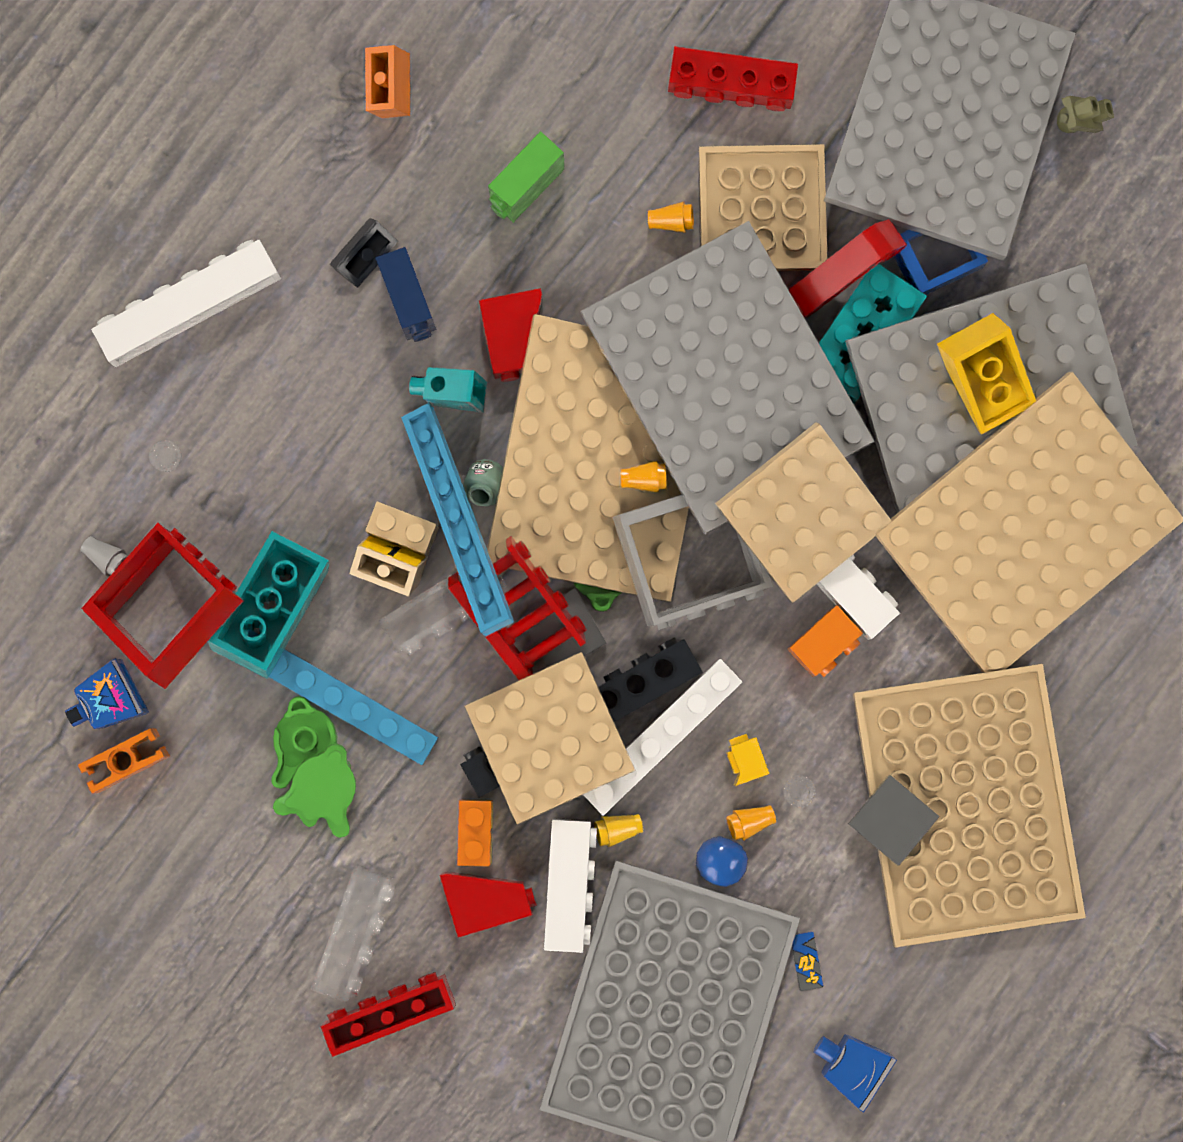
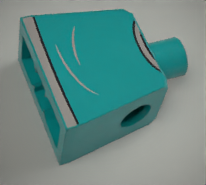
(451, 388)

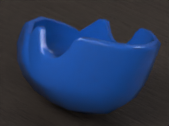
(721, 861)

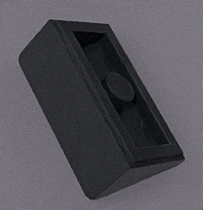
(360, 253)

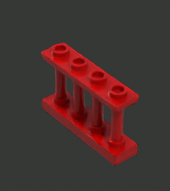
(503, 639)

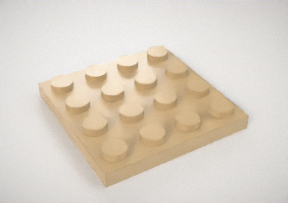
(774, 190)
(804, 512)
(549, 738)

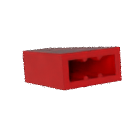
(507, 330)
(485, 901)

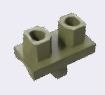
(1084, 114)

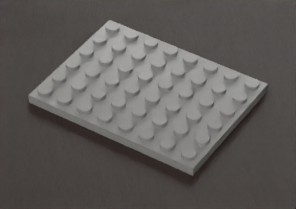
(951, 121)
(721, 367)
(915, 405)
(669, 1010)

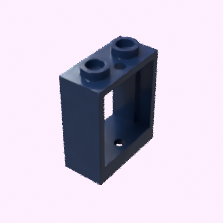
(406, 294)

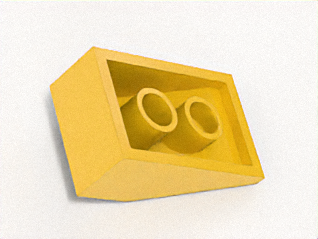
(987, 372)

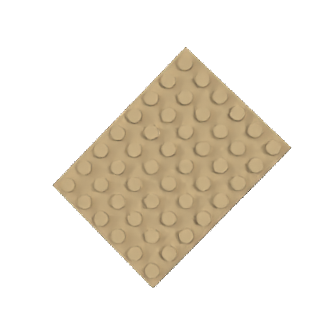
(565, 474)
(1029, 526)
(992, 773)

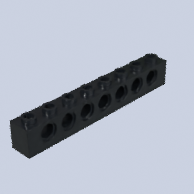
(684, 668)

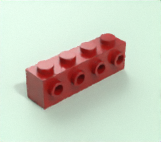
(732, 78)
(388, 1015)

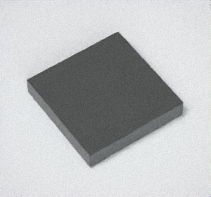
(570, 647)
(893, 820)

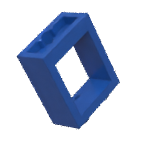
(915, 275)

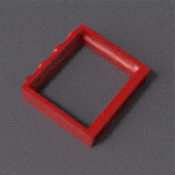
(132, 575)

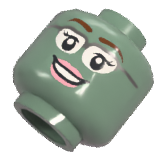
(483, 482)

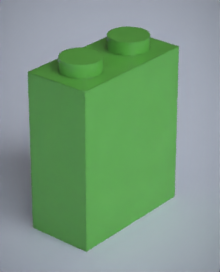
(526, 177)

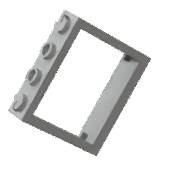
(695, 608)

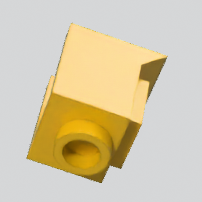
(746, 759)

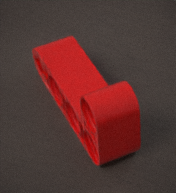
(847, 266)

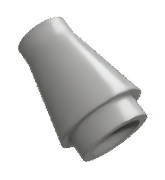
(103, 555)

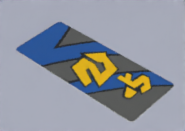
(807, 961)

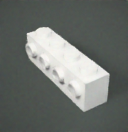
(568, 885)

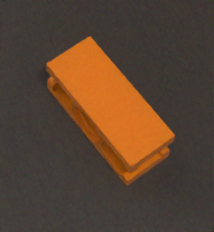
(111, 758)

